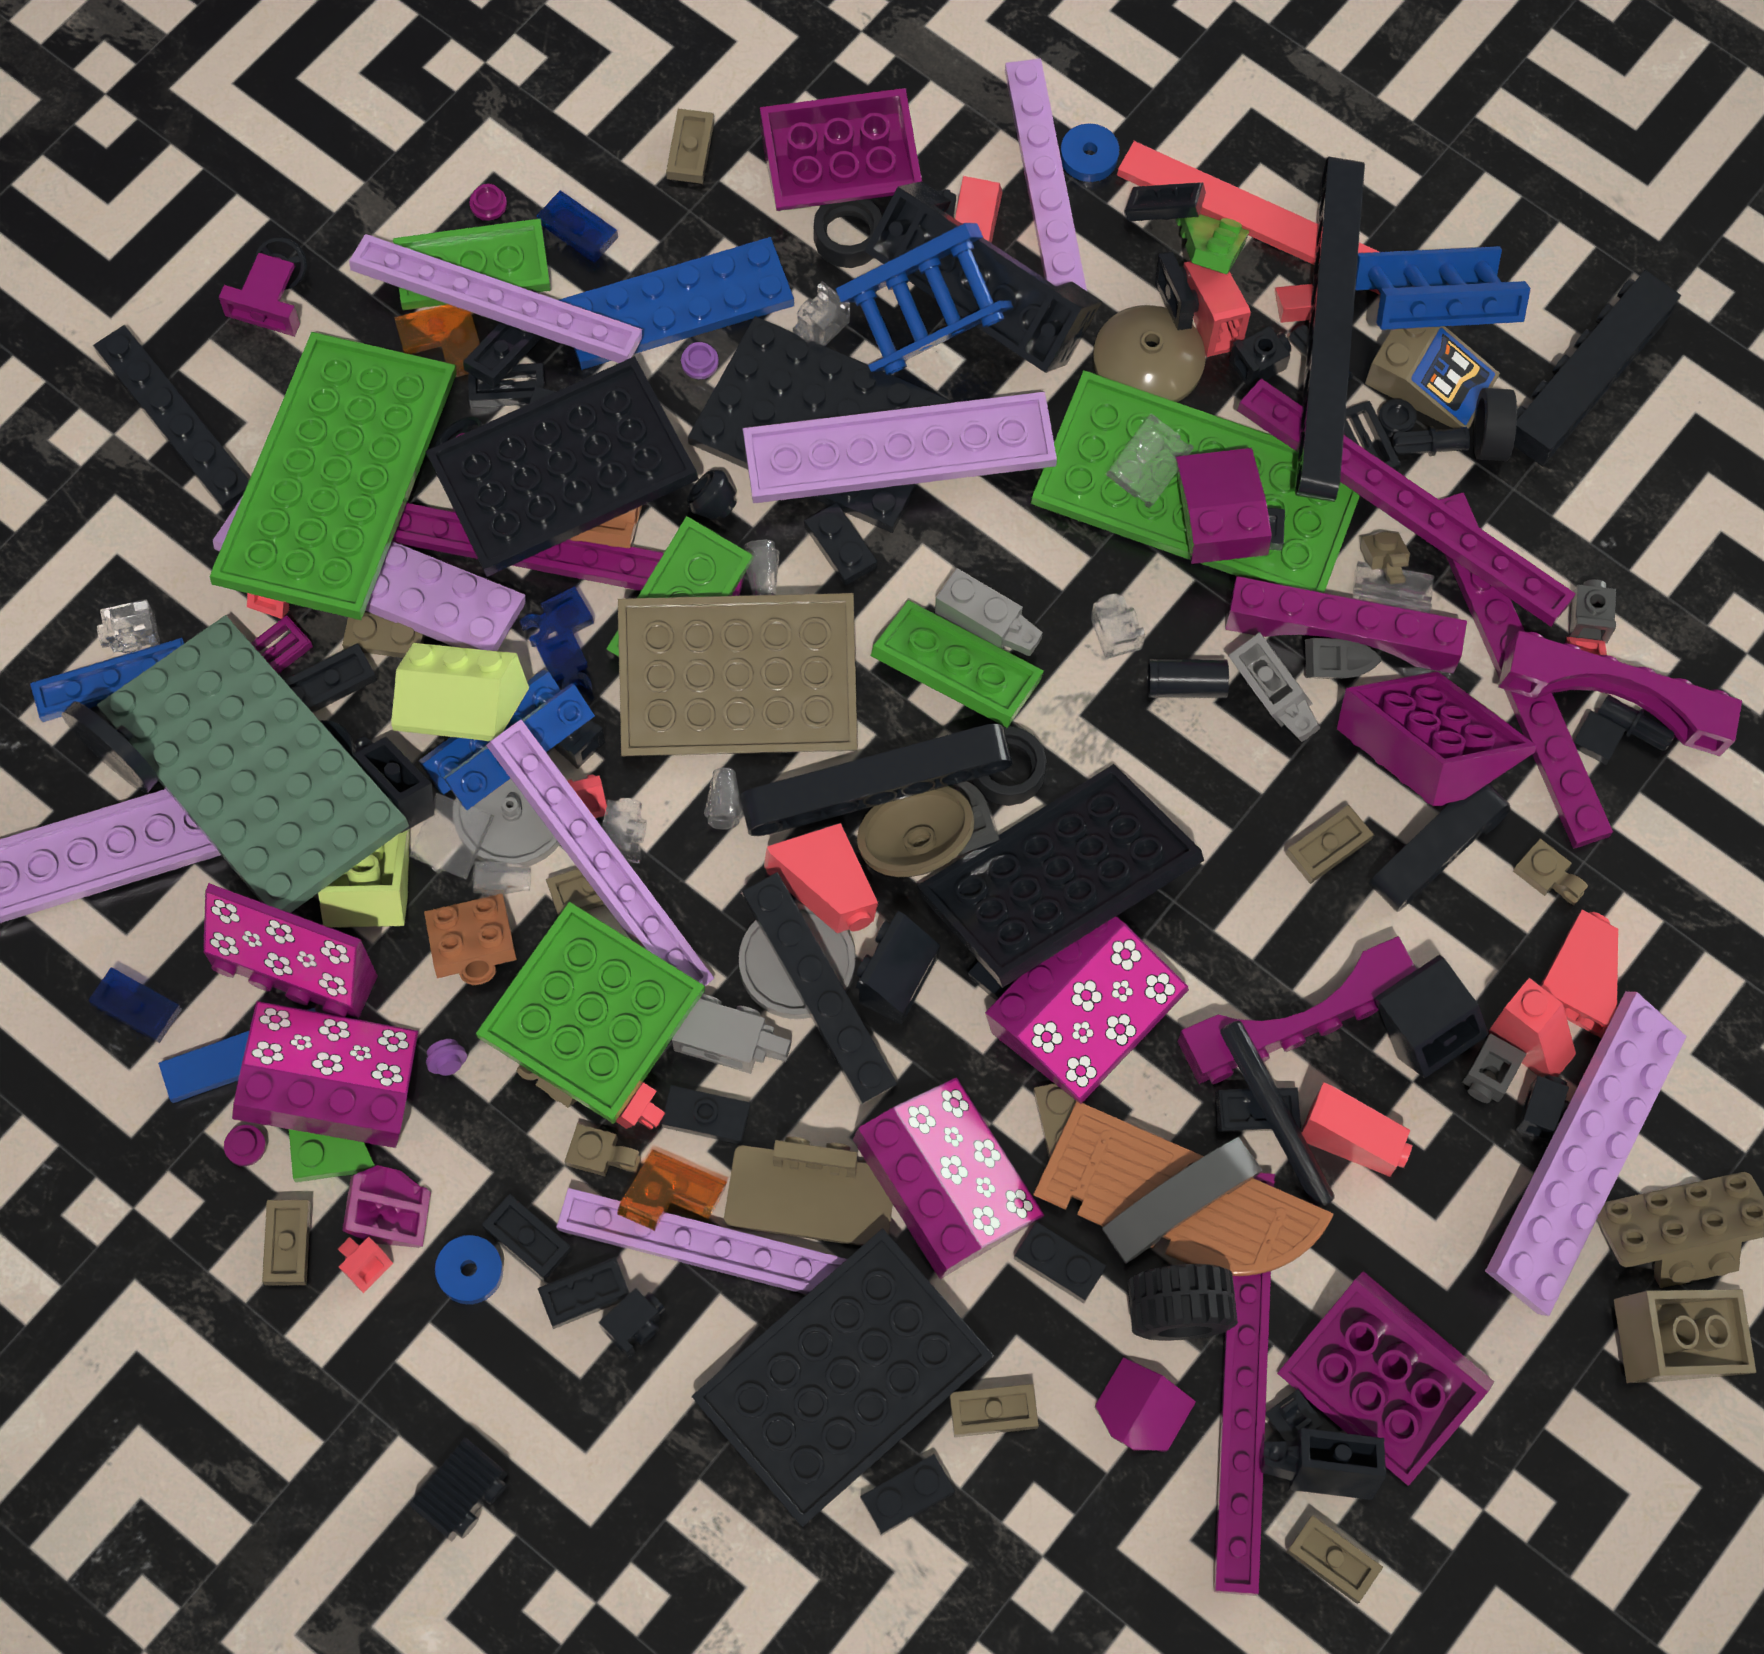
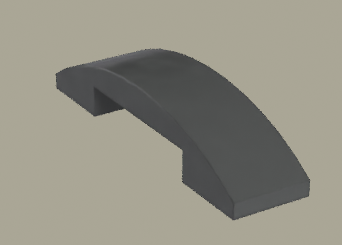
(1181, 1198)

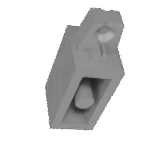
(986, 614)
(1275, 686)
(728, 1036)

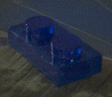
(577, 226)
(135, 1005)

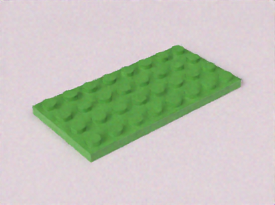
(1101, 425)
(334, 476)

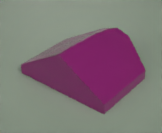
(386, 1208)
(1143, 1408)

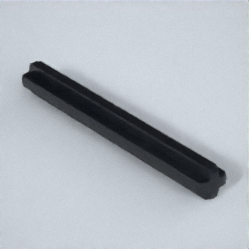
(1277, 1114)

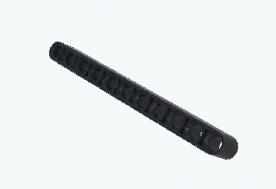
(1330, 330)

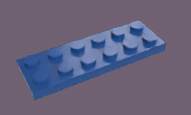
(692, 296)

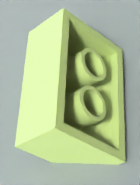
(457, 691)

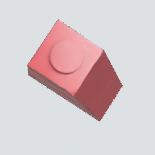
(979, 204)
(1221, 311)
(825, 877)
(1586, 973)
(1539, 1027)
(1355, 1131)

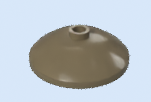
(1164, 370)
(916, 833)

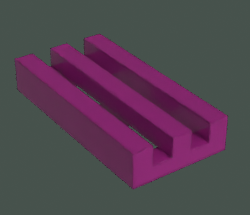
(289, 655)

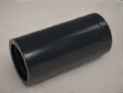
(1187, 678)

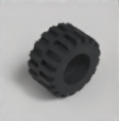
(1182, 1302)

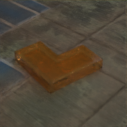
(439, 327)
(665, 1182)

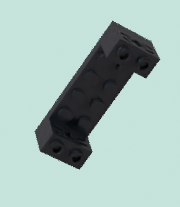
(1044, 317)

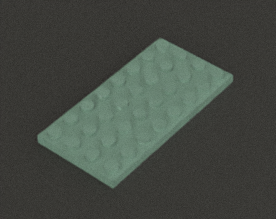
(253, 767)

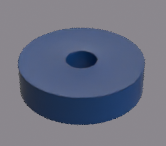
(1093, 138)
(469, 1288)

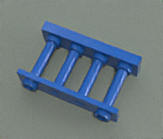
(895, 276)
(1441, 288)
(472, 769)

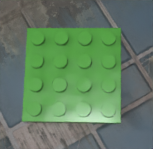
(591, 1012)

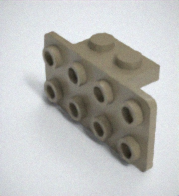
(806, 1193)
(1686, 1228)

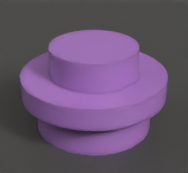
(699, 360)
(445, 1057)

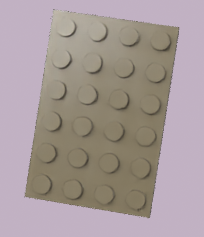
(737, 674)

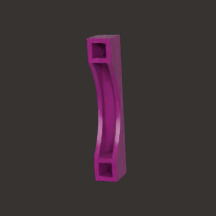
(1412, 635)
(1695, 714)
(1373, 974)

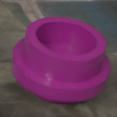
(488, 202)
(244, 1145)

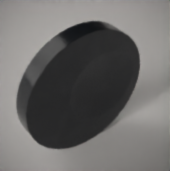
(110, 746)

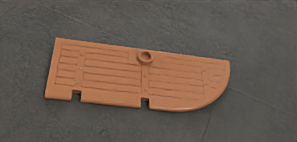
(1117, 1164)

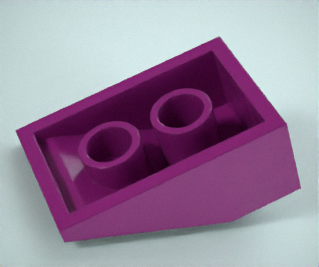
(1223, 506)

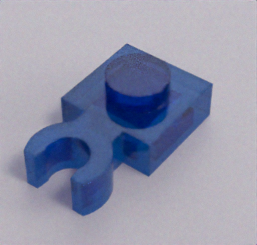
(560, 614)
(564, 660)

